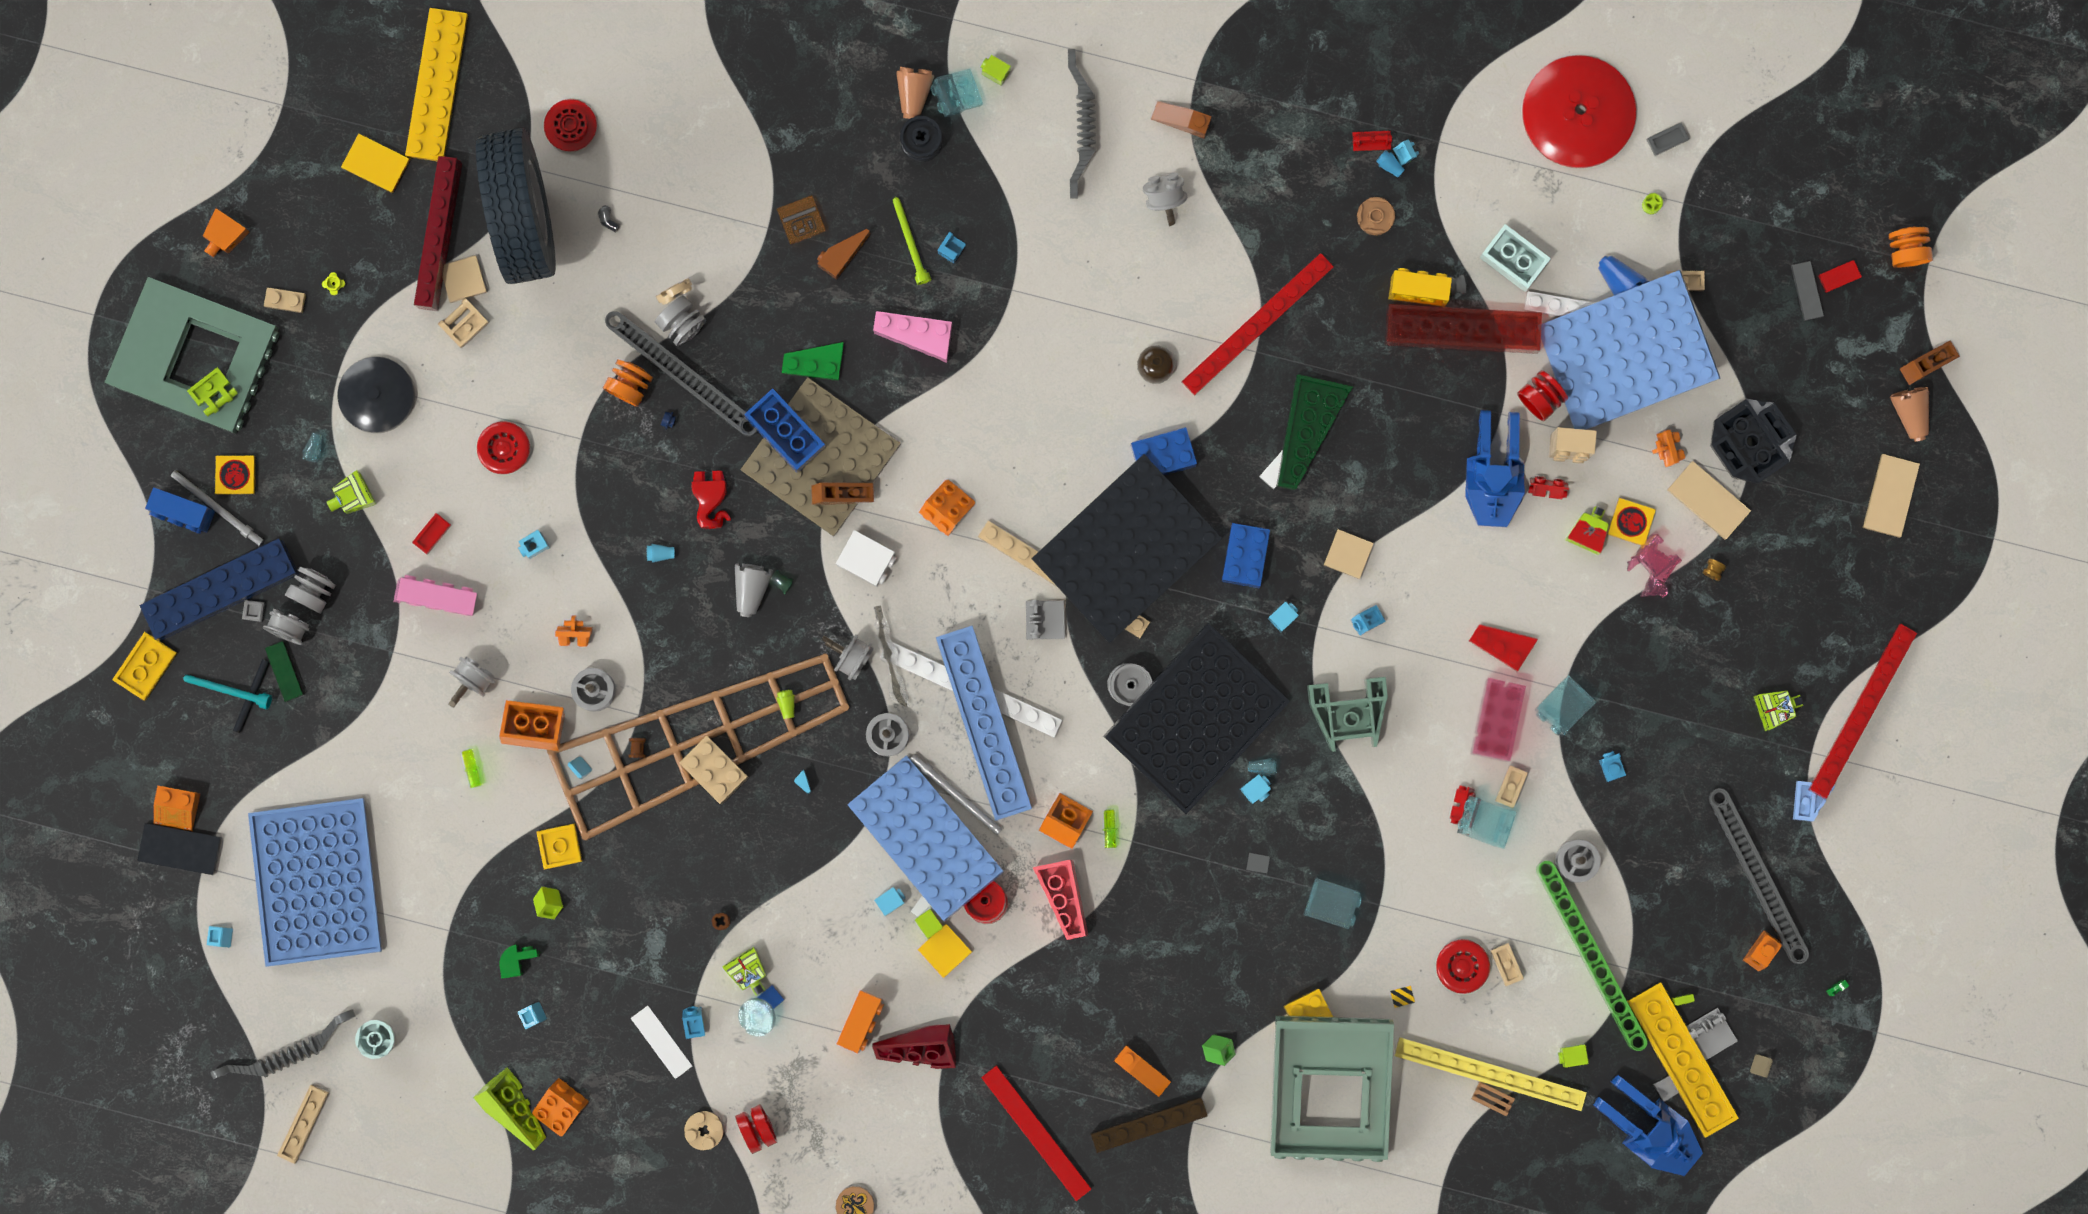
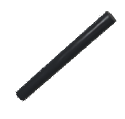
(253, 689)

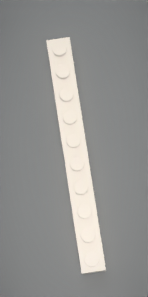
(1008, 705)

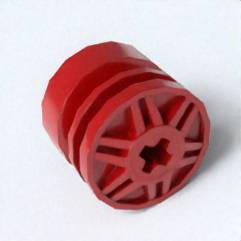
(1546, 392)

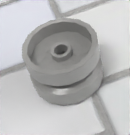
(1119, 679)

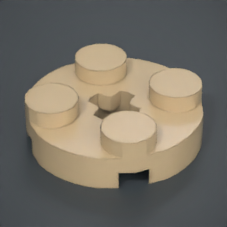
(669, 294)
(714, 1127)

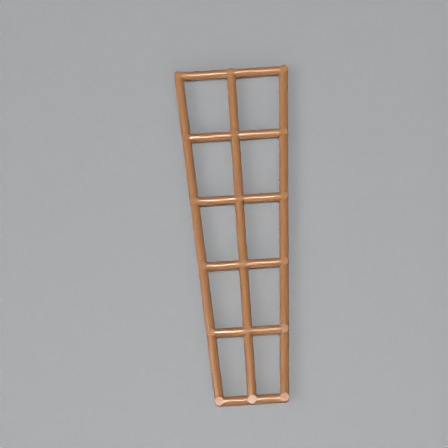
(675, 748)

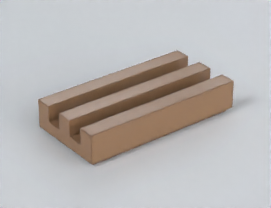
(1507, 1105)

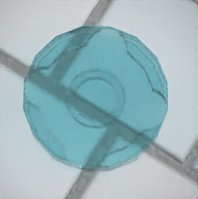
(757, 1017)

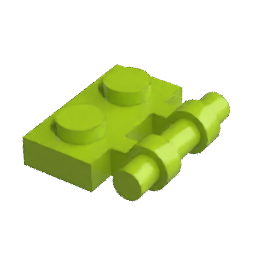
(209, 387)

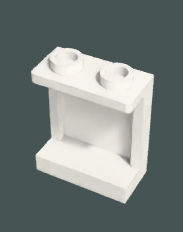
(866, 558)

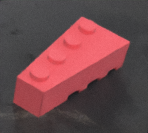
(1063, 894)

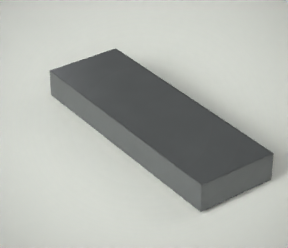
(1807, 291)

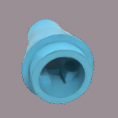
(658, 553)

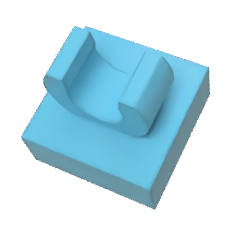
(1405, 152)

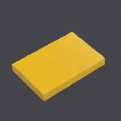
(375, 163)
(144, 666)

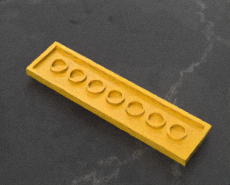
(436, 84)
(1682, 1060)

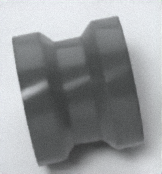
(1458, 285)

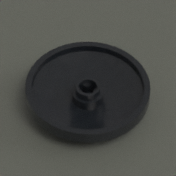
(376, 395)

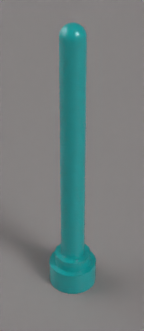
(263, 700)

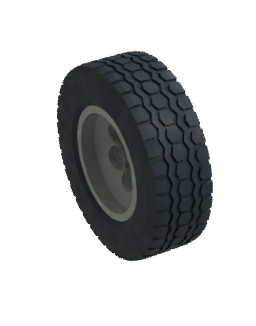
(515, 206)

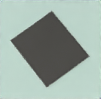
(1258, 863)

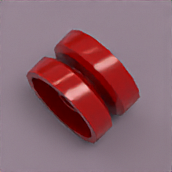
(993, 910)
(753, 1130)

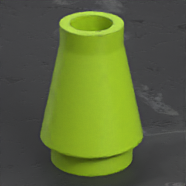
(786, 703)

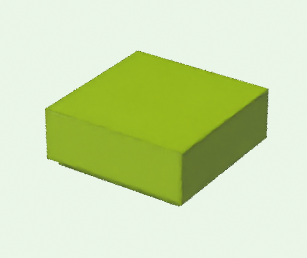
(1683, 999)

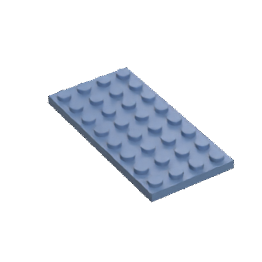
(925, 838)

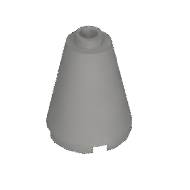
(750, 587)

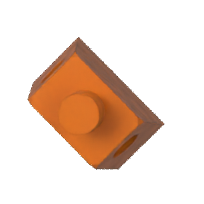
(223, 233)
(1762, 951)

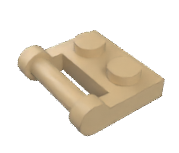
(467, 327)

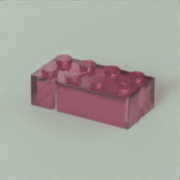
(1498, 720)

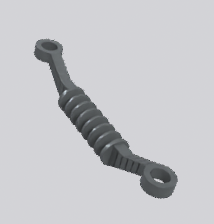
(1085, 152)
(315, 1045)

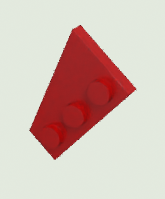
(1503, 645)

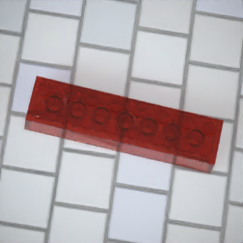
(1463, 329)

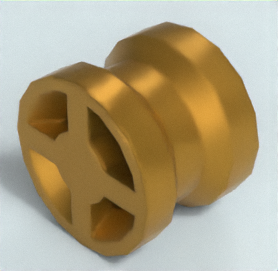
(1714, 569)

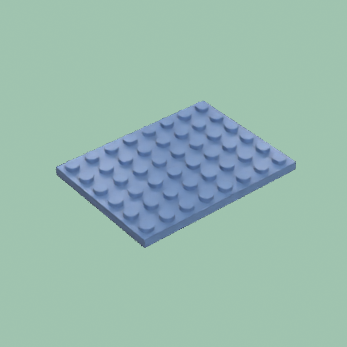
(1629, 351)
(314, 882)

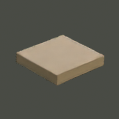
(463, 279)
(1348, 554)

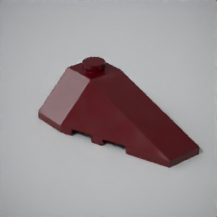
(927, 1045)

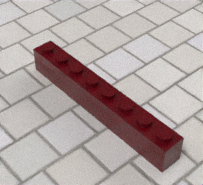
(438, 233)

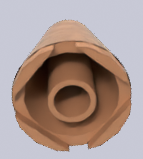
(1913, 411)

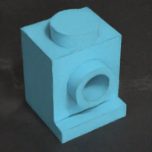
(535, 537)

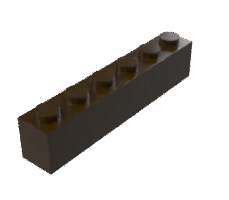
(1149, 1125)

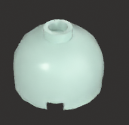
(375, 1039)

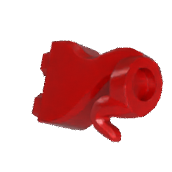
(710, 496)

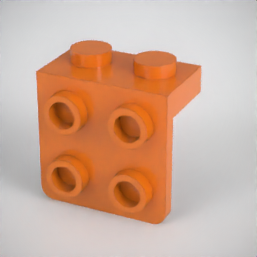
(946, 507)
(559, 1107)

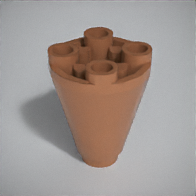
(913, 90)

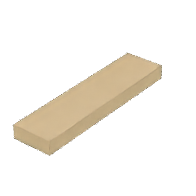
(302, 1124)

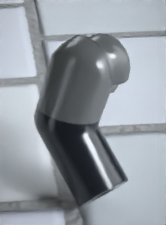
(605, 220)

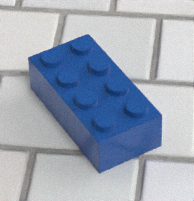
(784, 430)

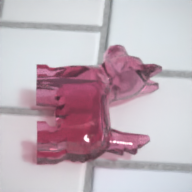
(1656, 563)

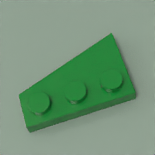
(816, 362)

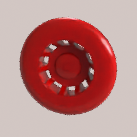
(570, 125)
(503, 447)
(1463, 966)

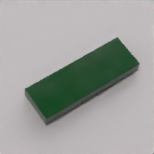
(284, 671)

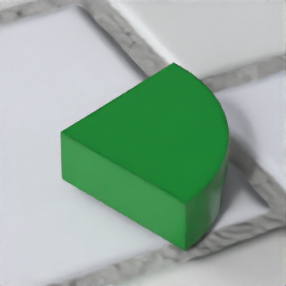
(1841, 985)

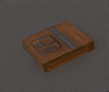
(801, 220)

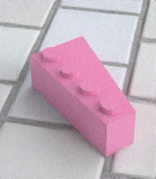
(917, 333)
(435, 596)

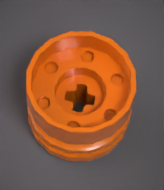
(1910, 247)
(627, 383)

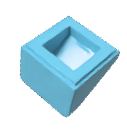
(579, 767)
(802, 781)
(219, 936)
(532, 1015)

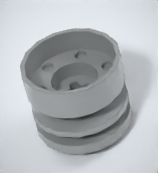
(683, 324)
(310, 589)

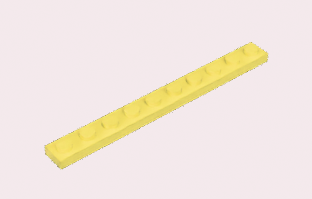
(1490, 1074)

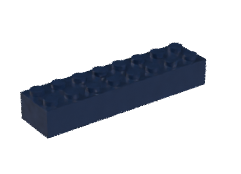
(219, 590)

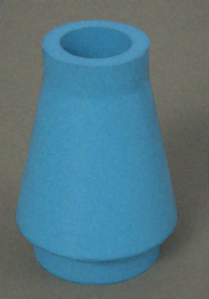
(1389, 163)

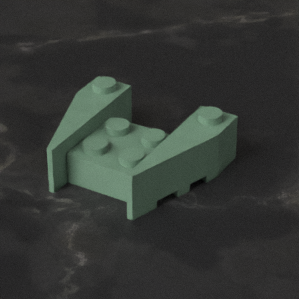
(1350, 717)

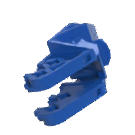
(1495, 489)
(1671, 1142)

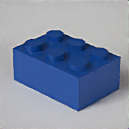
(1167, 451)
(179, 511)
(1245, 555)

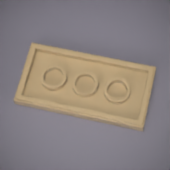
(1891, 495)
(1708, 500)

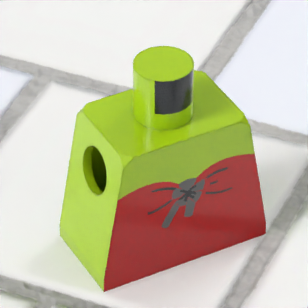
(1589, 531)

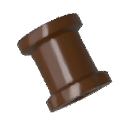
(637, 748)
(726, 920)

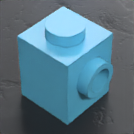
(1256, 789)

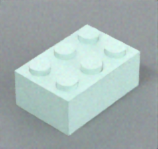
(1515, 258)

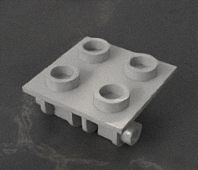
(1045, 620)
(1711, 1033)

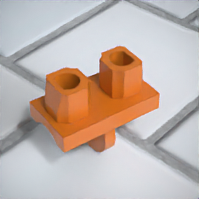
(1666, 448)
(571, 630)

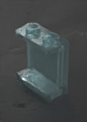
(1564, 706)
(1486, 822)
(1332, 903)

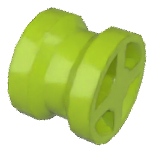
(1655, 202)

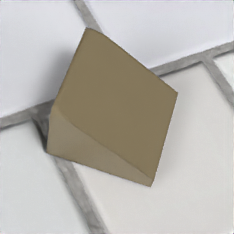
(1761, 1066)

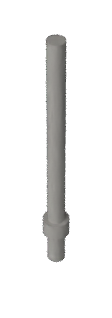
(246, 530)
(928, 770)

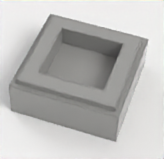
(253, 611)
(1666, 1088)

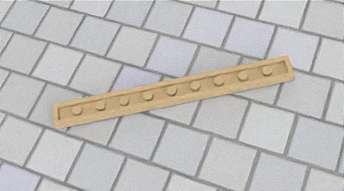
(1023, 553)

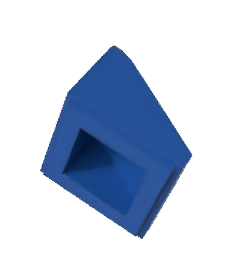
(771, 996)

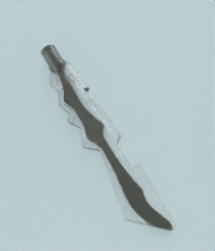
(896, 683)

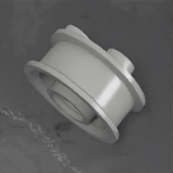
(286, 627)

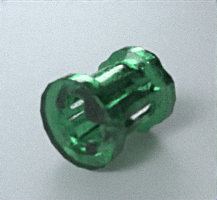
(781, 581)

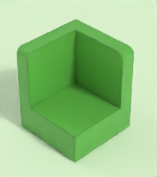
(1218, 1050)

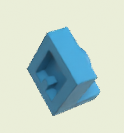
(1367, 620)
(1612, 766)
(693, 1022)

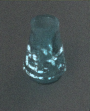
(312, 450)
(1263, 767)

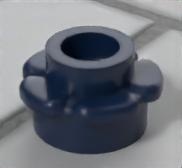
(668, 420)

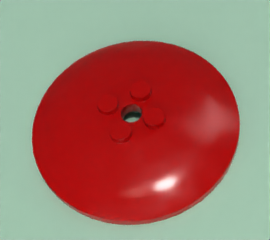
(1571, 137)

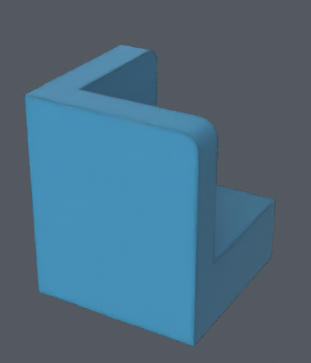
(951, 248)

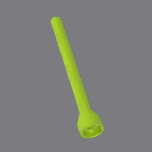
(922, 275)

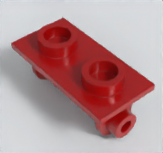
(1372, 140)
(1555, 487)
(1460, 797)

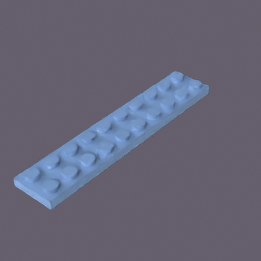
(984, 723)

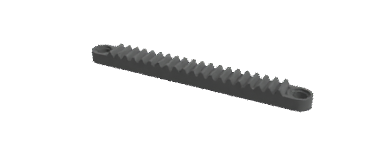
(679, 372)
(1758, 876)

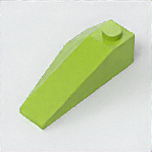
(506, 1104)

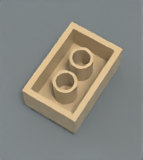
(1572, 445)
(714, 770)

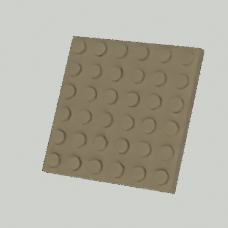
(852, 454)

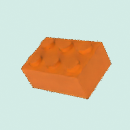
(532, 725)
(860, 1022)

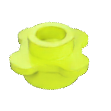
(328, 283)

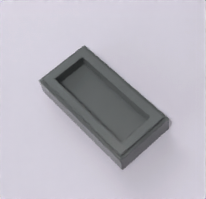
(1667, 139)

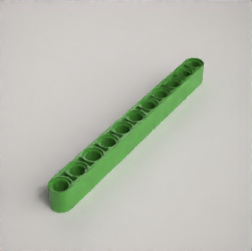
(1599, 961)

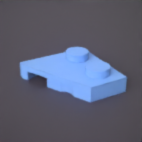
(1806, 802)

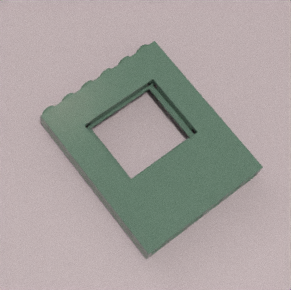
(156, 339)
(1340, 1049)

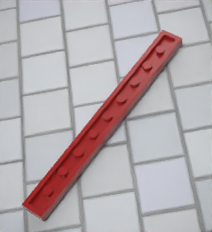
(1257, 324)
(1862, 711)

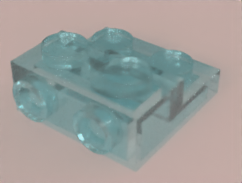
(956, 93)

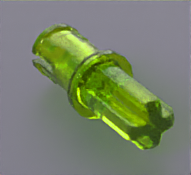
(471, 768)
(1109, 829)

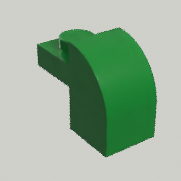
(511, 960)

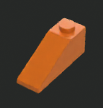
(1142, 1071)

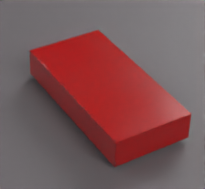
(1839, 276)
(431, 533)

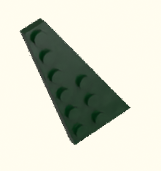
(1310, 418)

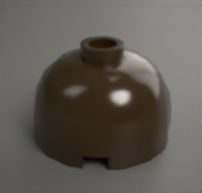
(1156, 364)

